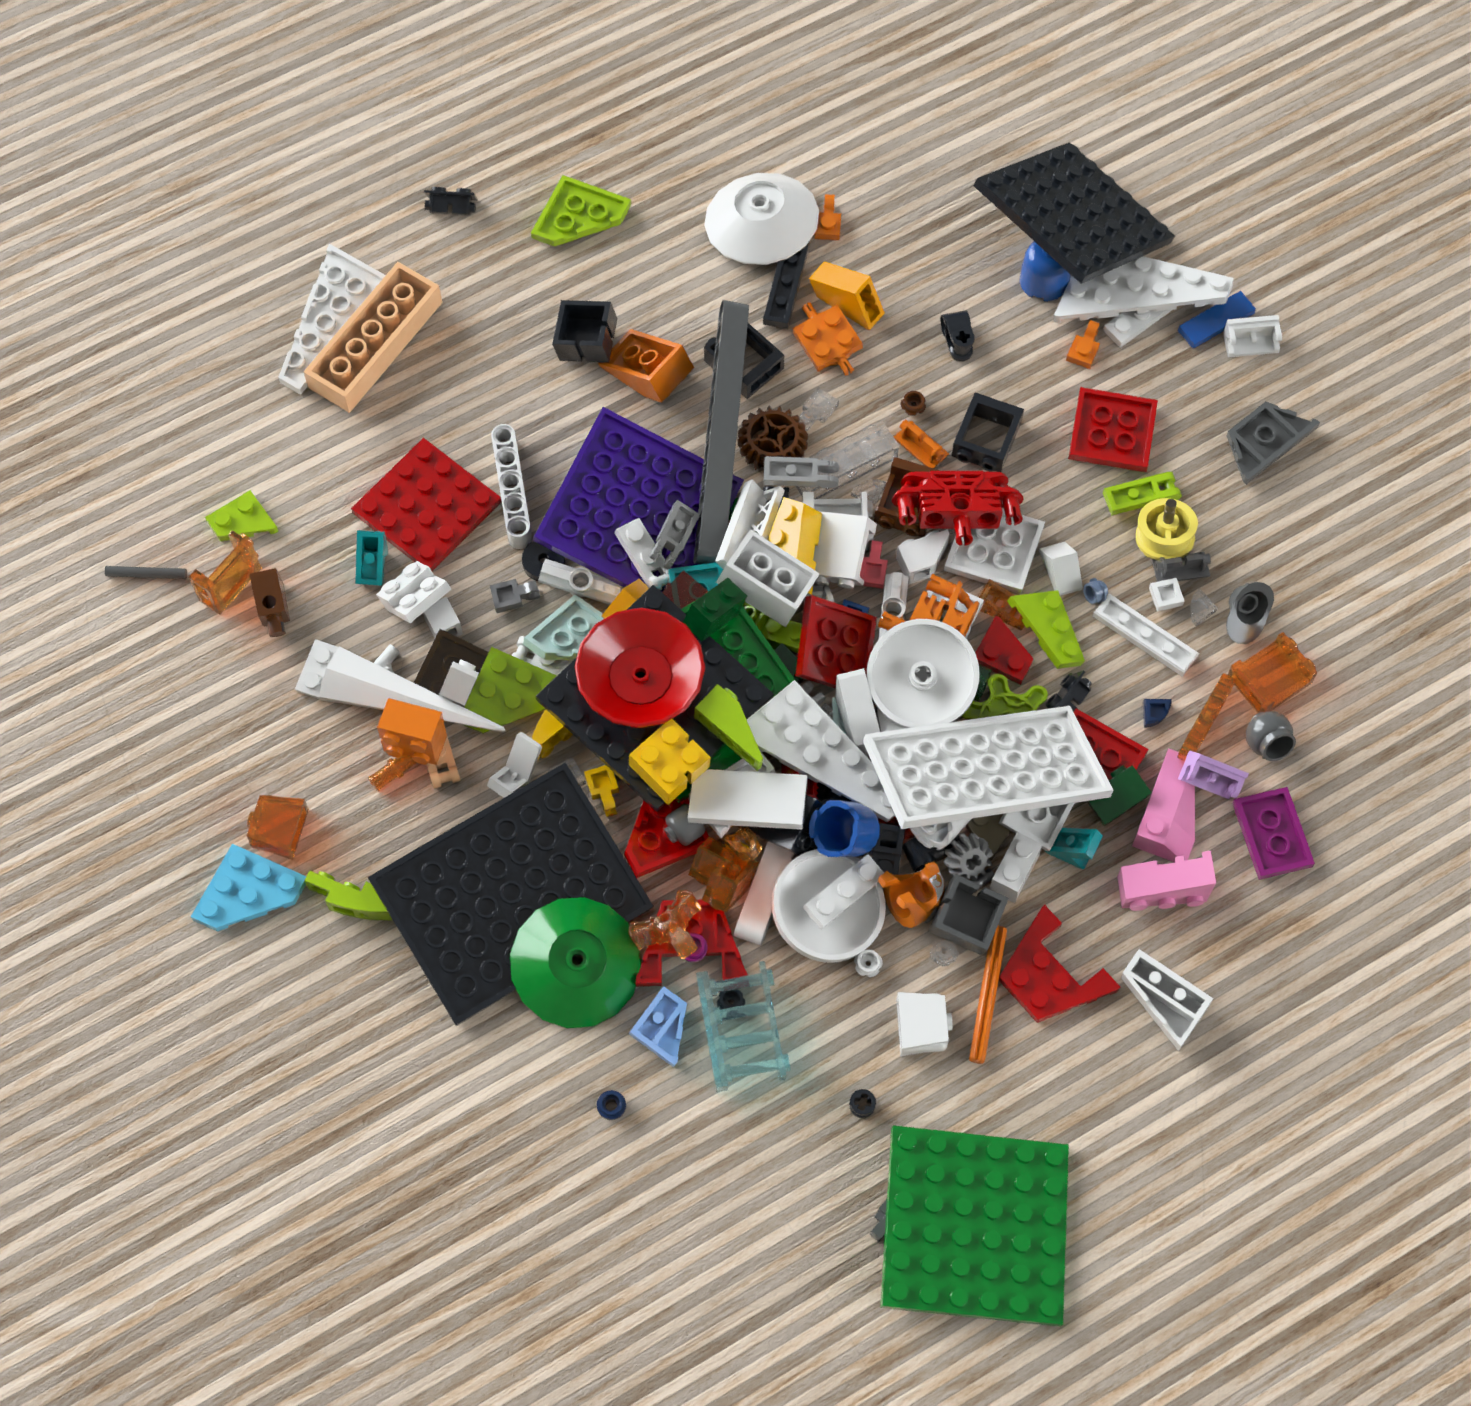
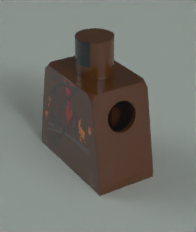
(270, 600)

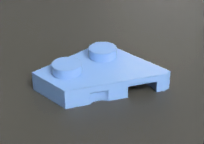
(662, 1026)

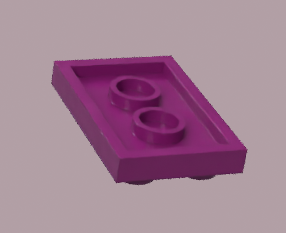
(1273, 833)

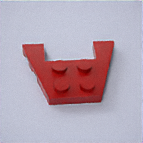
(713, 928)
(1042, 982)

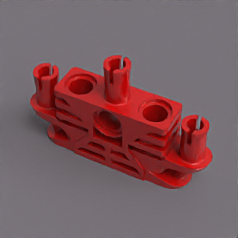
(958, 501)

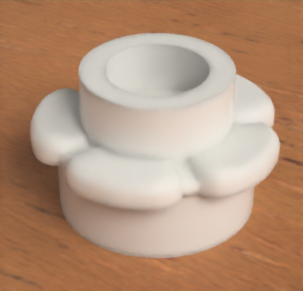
(873, 958)

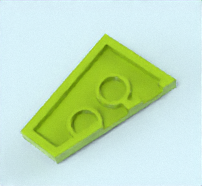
(1049, 621)

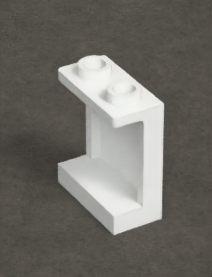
(842, 506)
(842, 548)

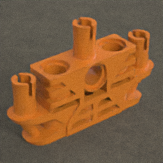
(932, 609)

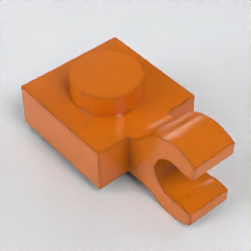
(828, 221)
(1085, 348)

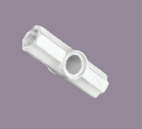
(562, 577)
(894, 596)

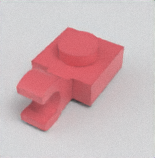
(874, 568)

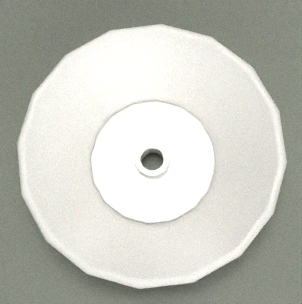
(762, 218)

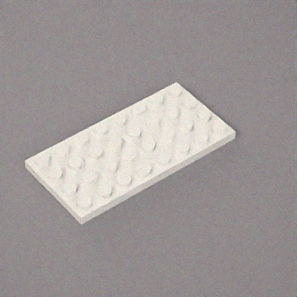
(986, 766)

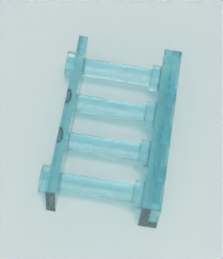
(719, 1044)

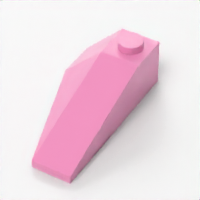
(1169, 815)

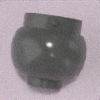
(1270, 735)

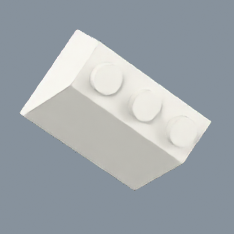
(769, 577)

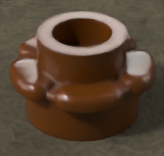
(913, 397)

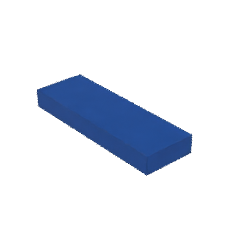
(1213, 320)

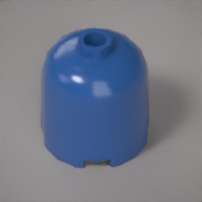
(1042, 275)
(844, 829)

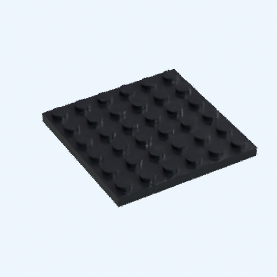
(1074, 211)
(615, 742)

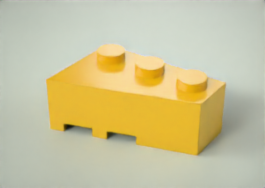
(797, 531)

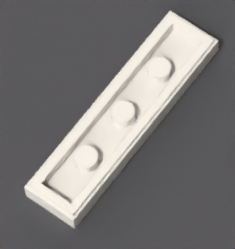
(1146, 635)

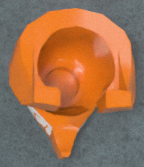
(913, 895)

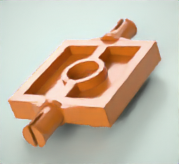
(827, 338)

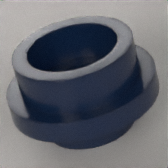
(611, 1096)

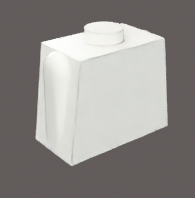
(922, 1023)

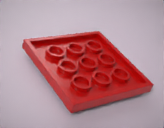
(426, 504)

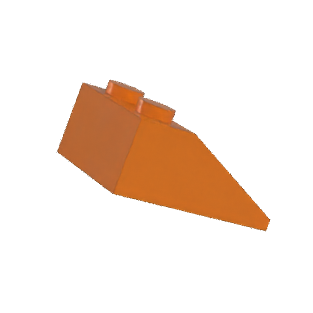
(648, 364)

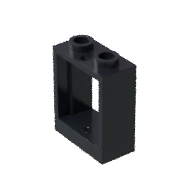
(764, 371)
(993, 411)

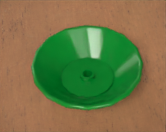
(570, 992)

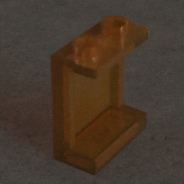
(229, 577)
(1273, 674)

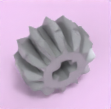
(968, 856)

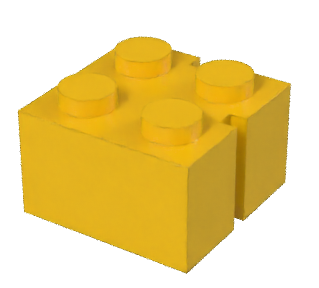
(667, 758)

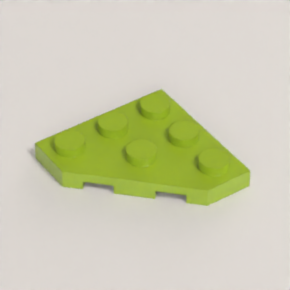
(578, 211)
(506, 689)

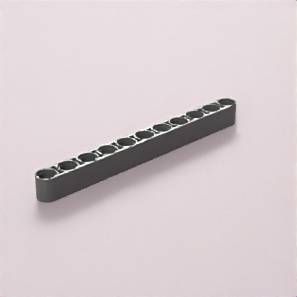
(721, 431)

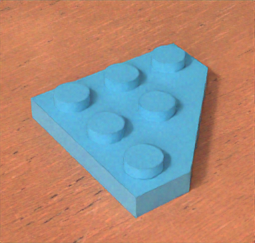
(246, 889)

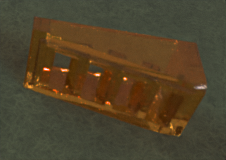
(993, 610)

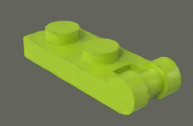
(1140, 492)

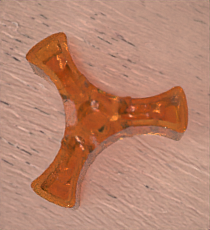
(669, 926)

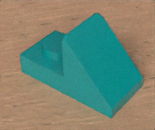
(370, 557)
(1076, 846)

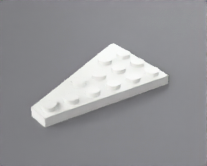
(1142, 287)

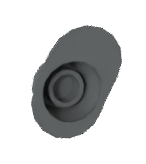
(1249, 611)

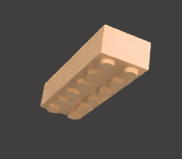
(373, 337)

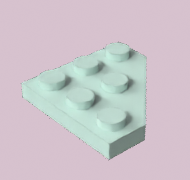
(563, 630)

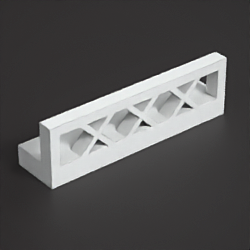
(747, 515)

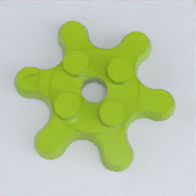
(1004, 701)

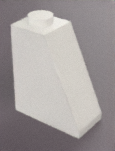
(856, 706)

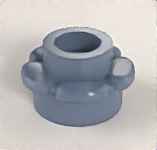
(1095, 591)

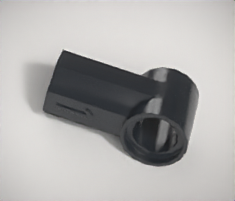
(919, 855)

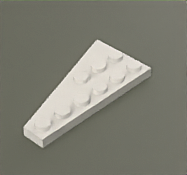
(813, 745)

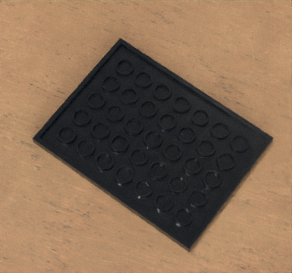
(483, 879)

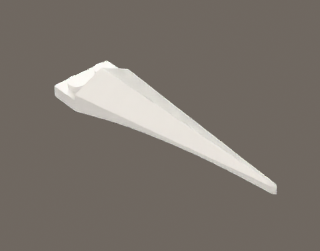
(349, 679)

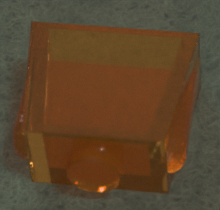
(277, 824)

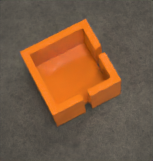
(412, 731)

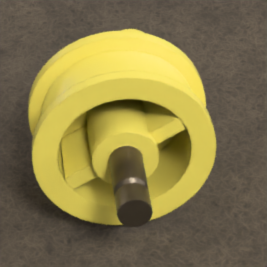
(1166, 529)

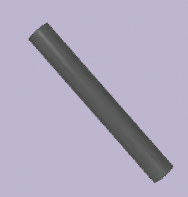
(146, 572)

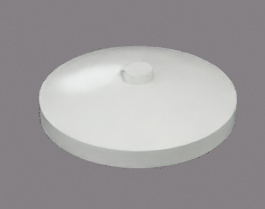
(922, 673)
(846, 934)

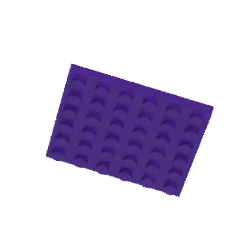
(614, 480)

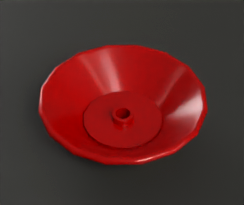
(637, 643)

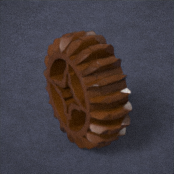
(780, 427)

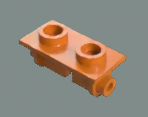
(920, 444)

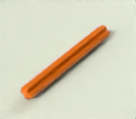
(987, 996)

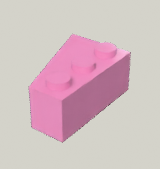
(1167, 884)

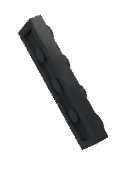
(785, 289)

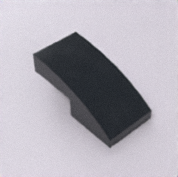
(889, 848)

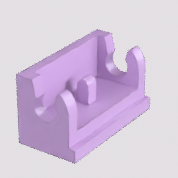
(1212, 775)

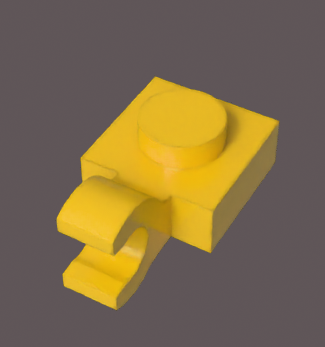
(602, 785)

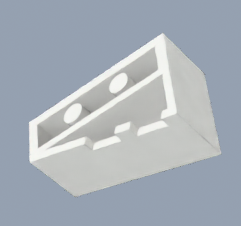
(1166, 997)

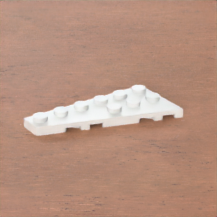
(332, 301)

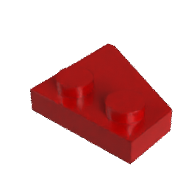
(1004, 652)

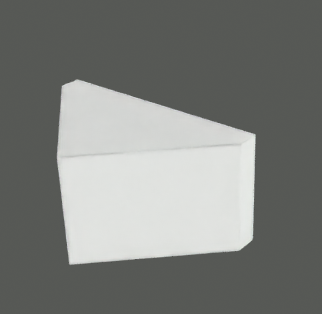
(1062, 567)

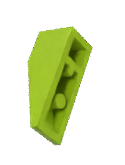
(725, 719)

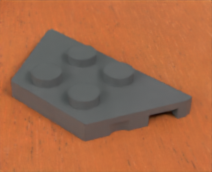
(1266, 437)

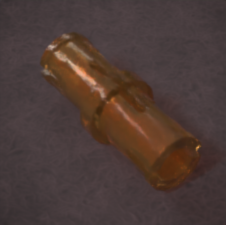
(392, 770)

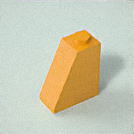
(850, 291)

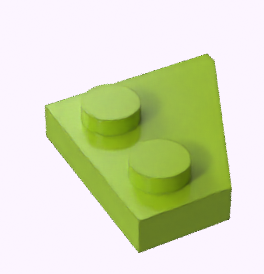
(242, 516)

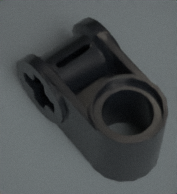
(958, 334)

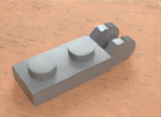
(799, 472)
(675, 532)

